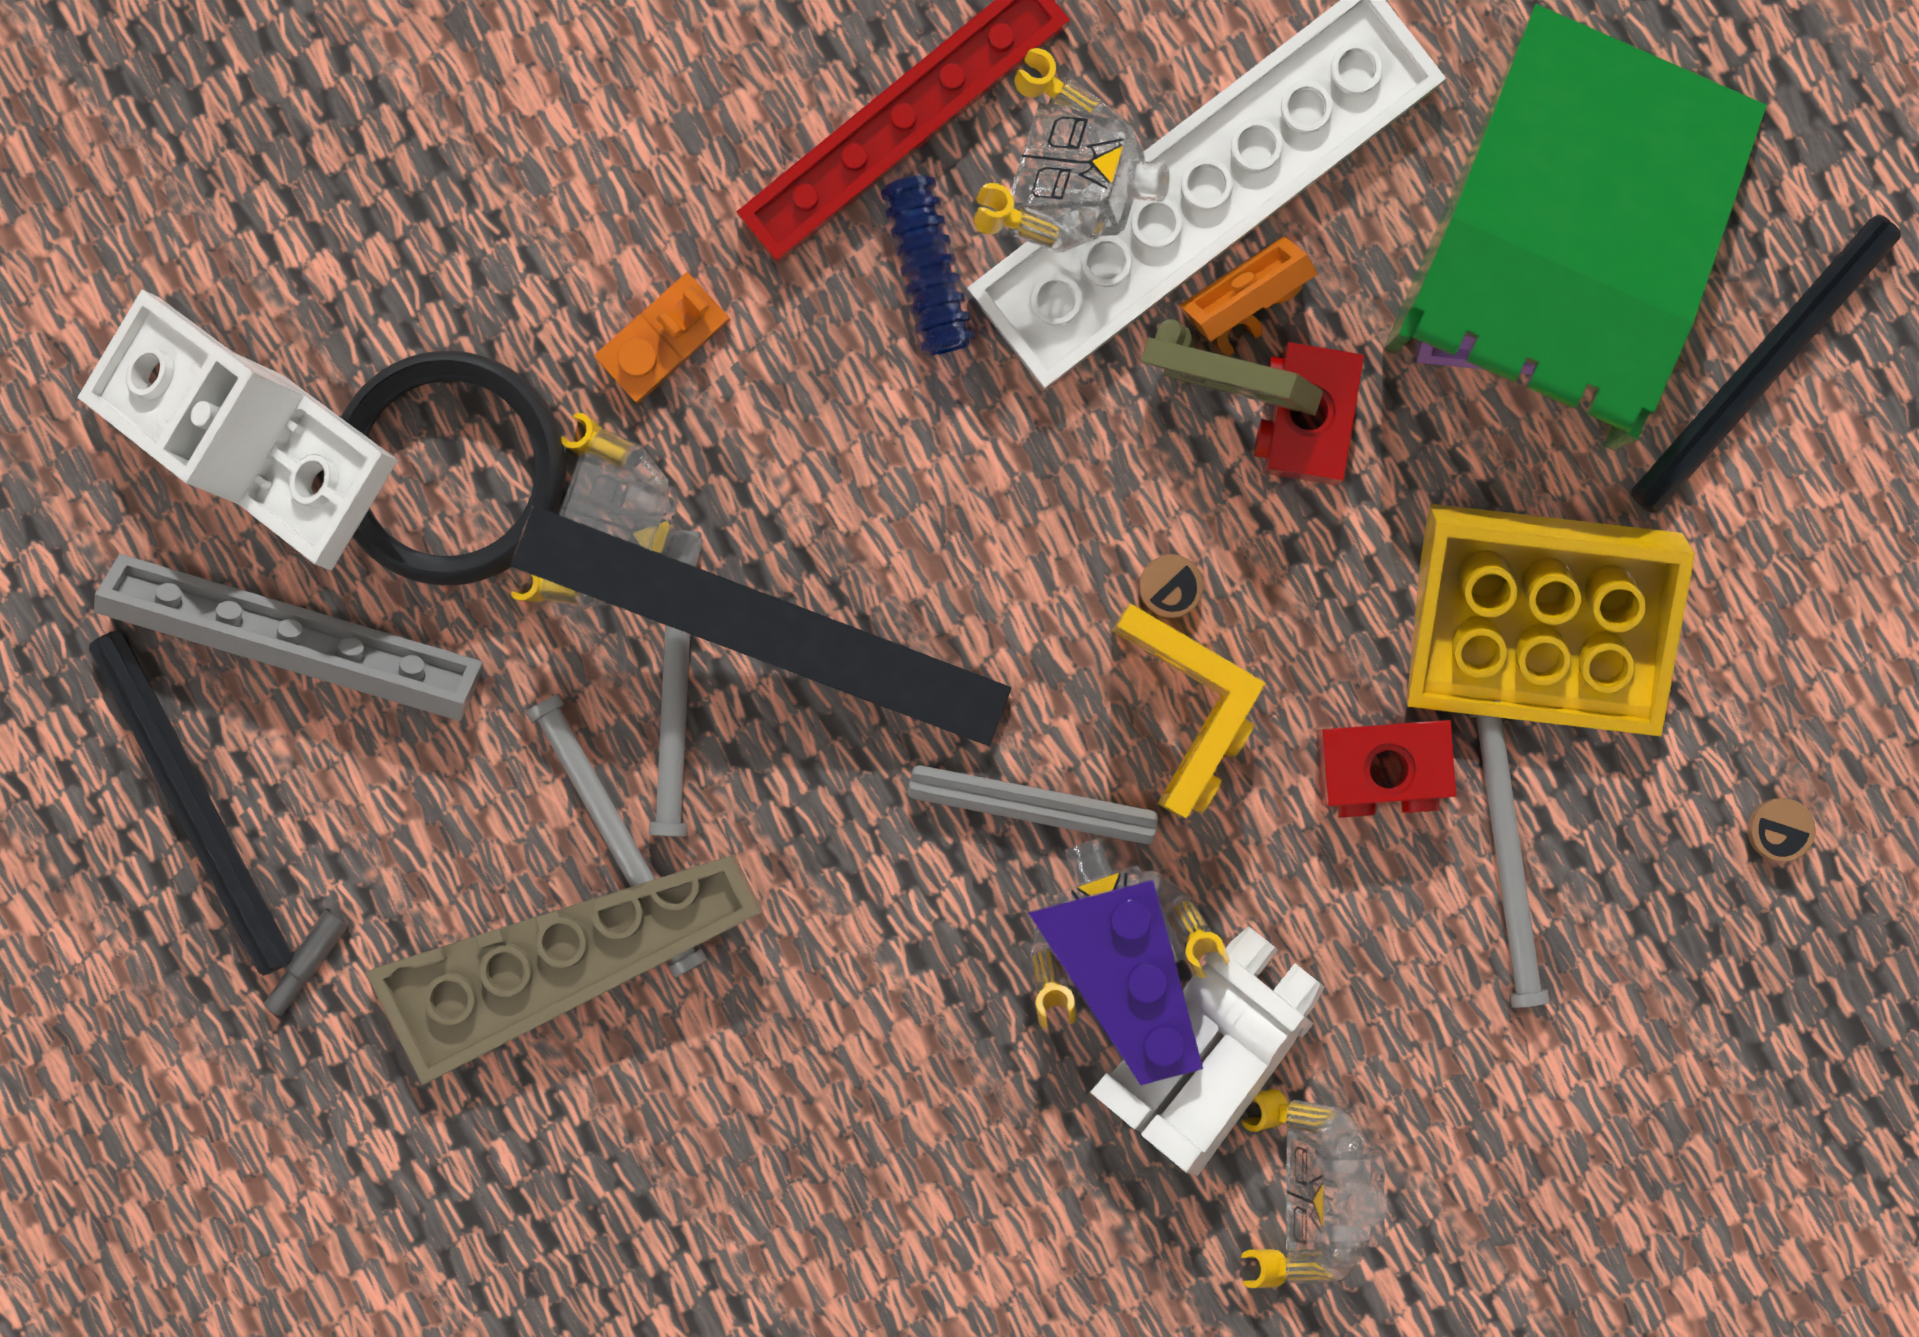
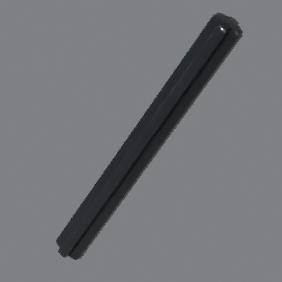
(1766, 363)
(190, 802)

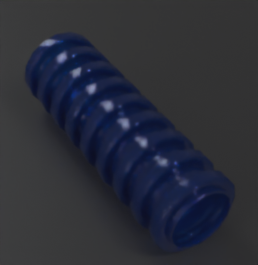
(927, 264)

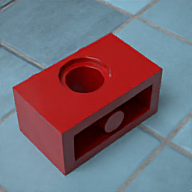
(1322, 452)
(1425, 761)

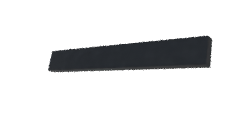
(759, 625)

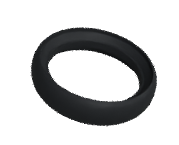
(544, 435)

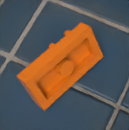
(1259, 282)
(662, 337)

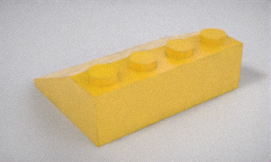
(1548, 619)

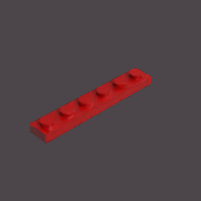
(899, 122)

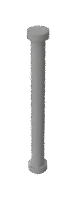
(672, 732)
(600, 807)
(1510, 864)

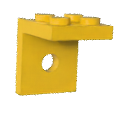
(1226, 725)

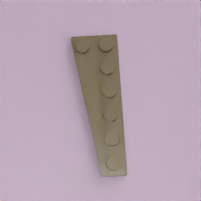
(517, 977)

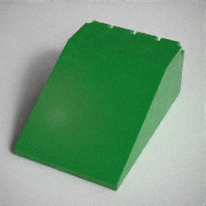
(1584, 222)

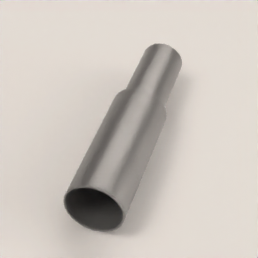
(306, 961)

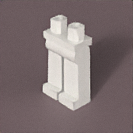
(1241, 1040)

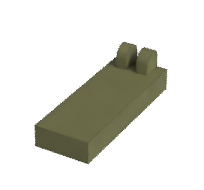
(1176, 353)

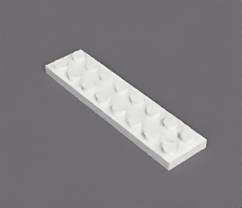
(1227, 175)

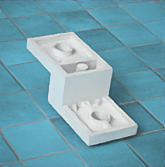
(237, 429)

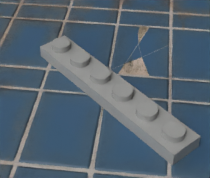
(288, 637)

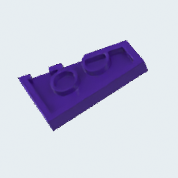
(1127, 975)

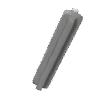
(1033, 804)

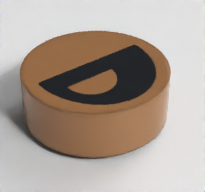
(1170, 586)
(1781, 829)

